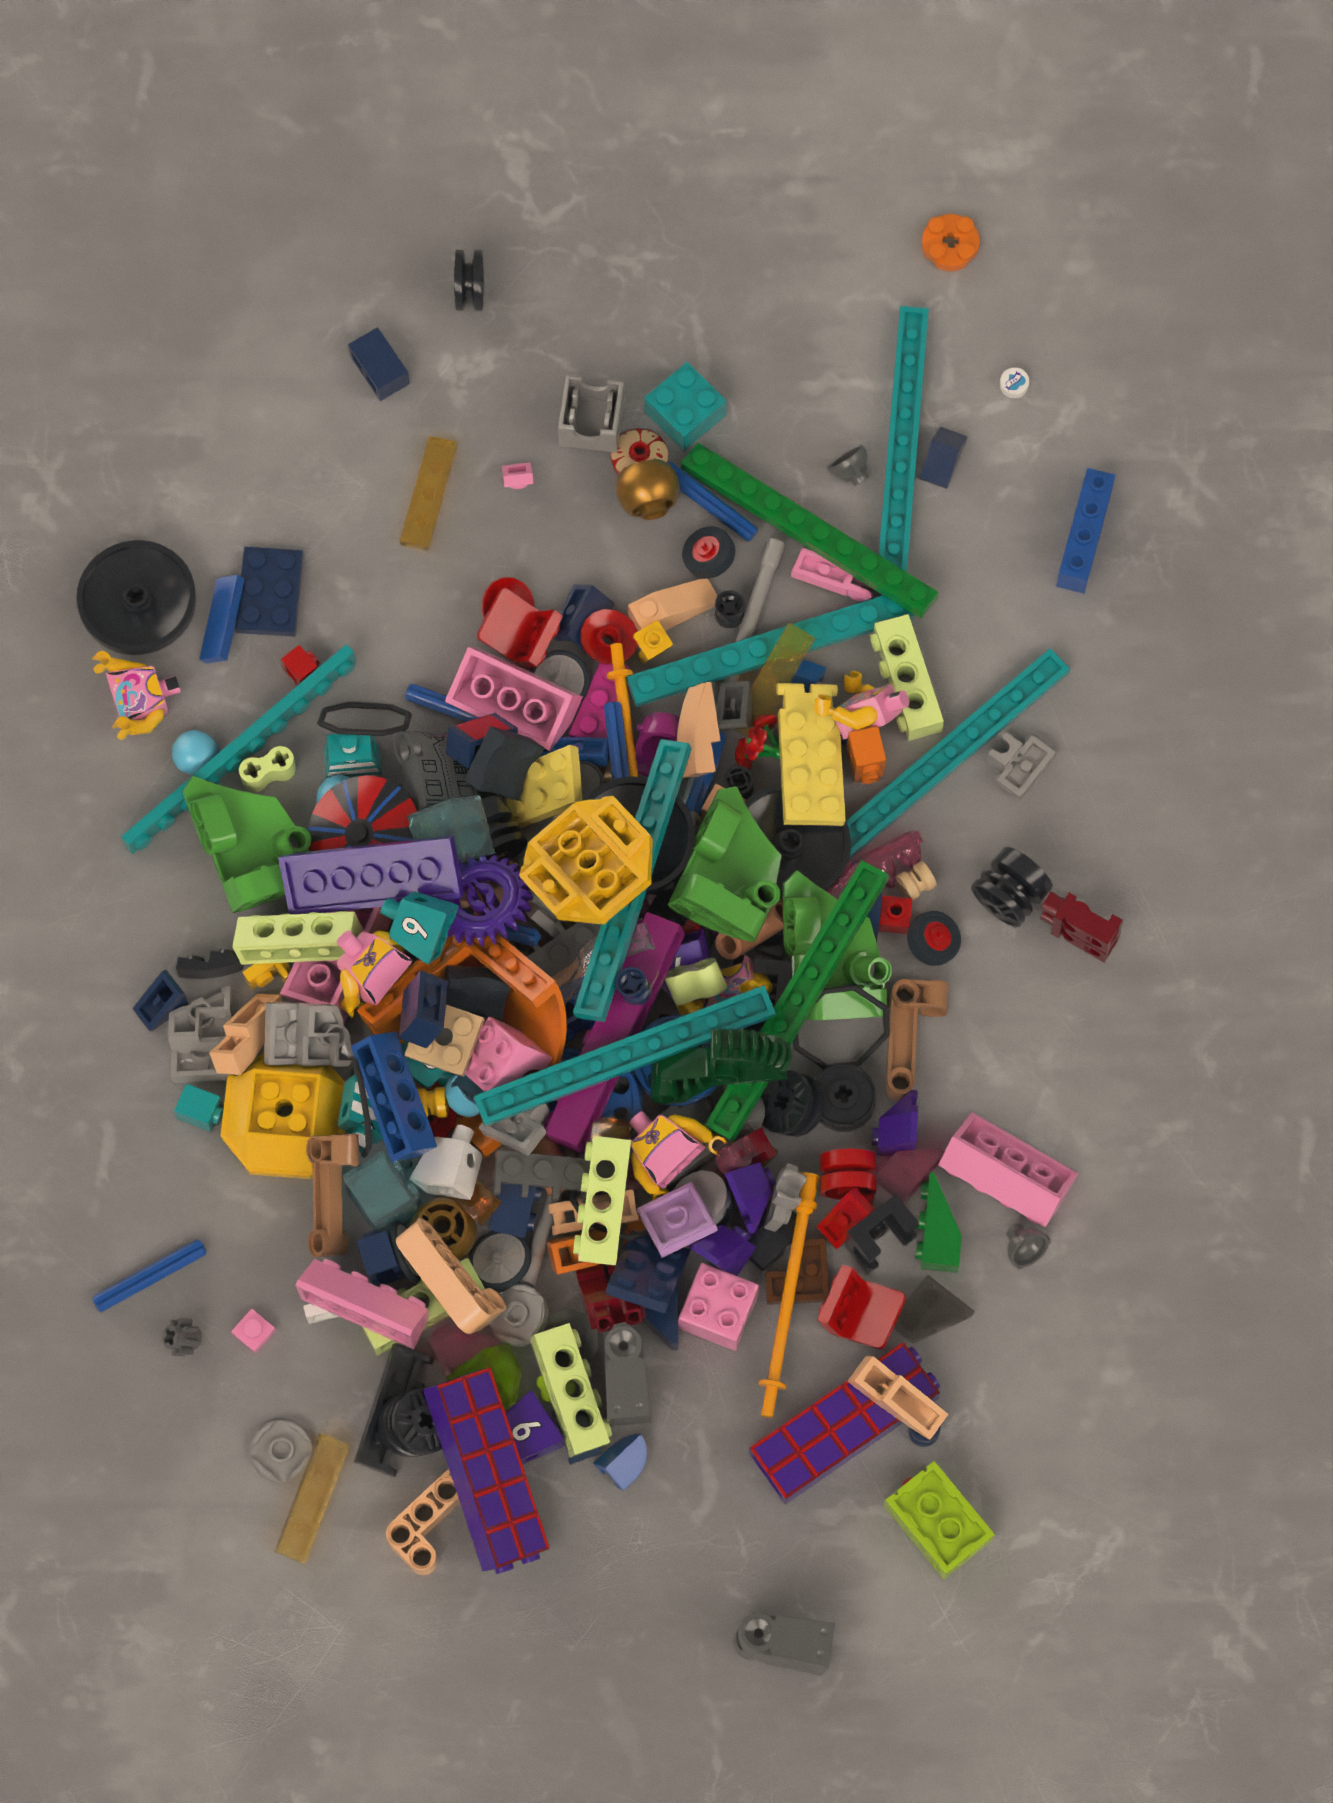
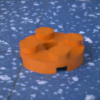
(952, 226)

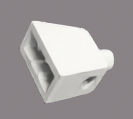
(450, 1167)

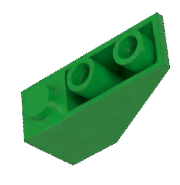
(941, 1234)

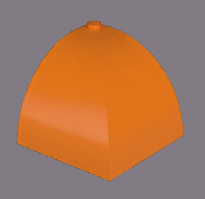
(531, 1005)

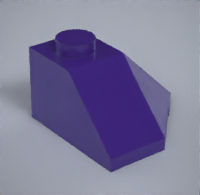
(897, 1127)
(751, 1192)
(725, 1248)

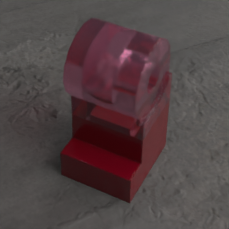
(745, 1152)

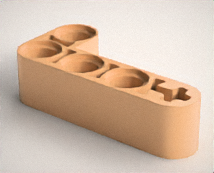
(447, 1279)
(419, 1529)

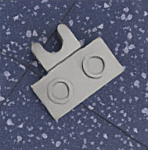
(1020, 763)
(520, 1131)
(784, 1197)

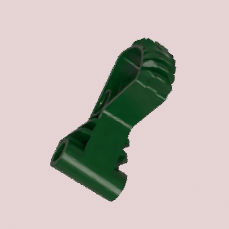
(730, 1059)

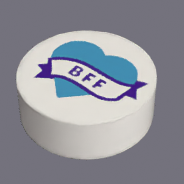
(1014, 382)

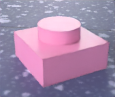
(517, 475)
(253, 1331)

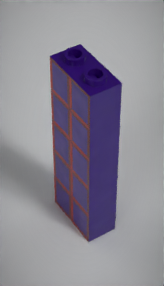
(834, 1429)
(487, 1470)

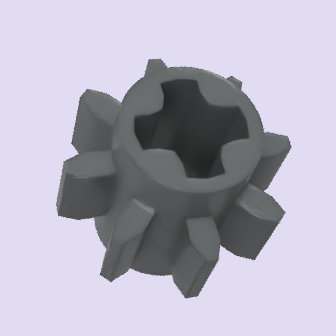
(182, 1337)

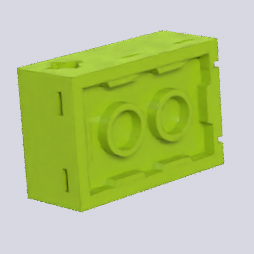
(939, 1520)

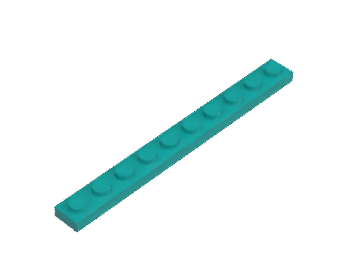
(903, 435)
(754, 651)
(248, 742)
(955, 749)
(616, 934)
(622, 1056)

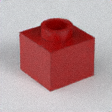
(299, 664)
(895, 923)

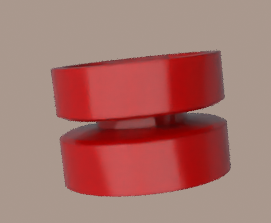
(845, 1170)

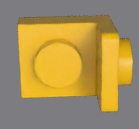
(652, 641)
(262, 974)

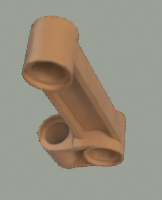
(928, 999)
(328, 1156)

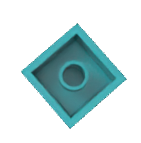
(685, 406)

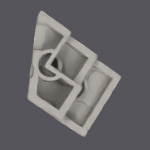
(194, 1033)
(306, 1035)

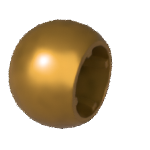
(648, 489)
(450, 1211)

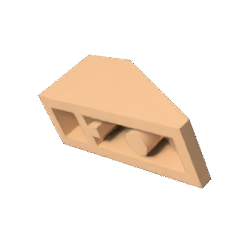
(673, 604)

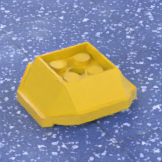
(584, 835)
(274, 1143)

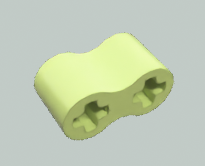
(267, 769)
(695, 981)

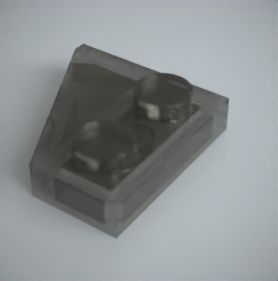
(930, 1311)

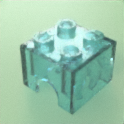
(458, 818)
(381, 1192)

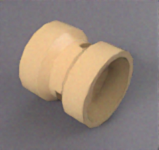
(916, 881)

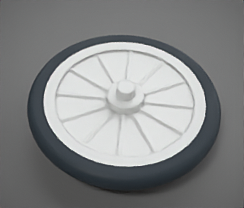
(397, 1228)

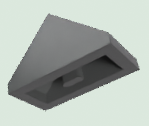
(735, 706)

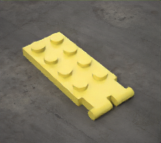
(809, 758)

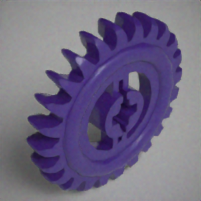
(501, 914)

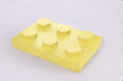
(548, 787)

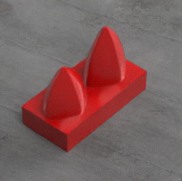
(845, 1215)

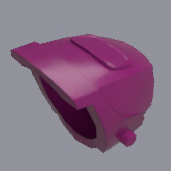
(655, 727)

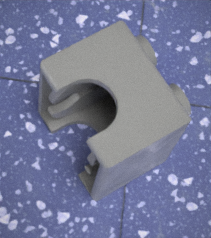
(591, 415)

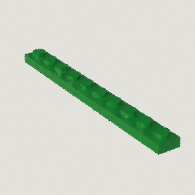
(809, 530)
(804, 988)

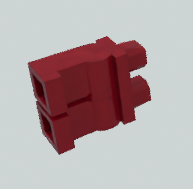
(1081, 925)
(603, 1309)

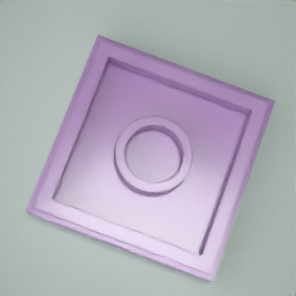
(677, 1219)

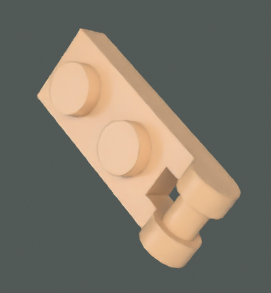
(601, 1202)

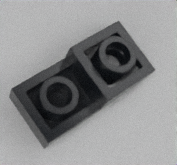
(219, 965)
(771, 1244)

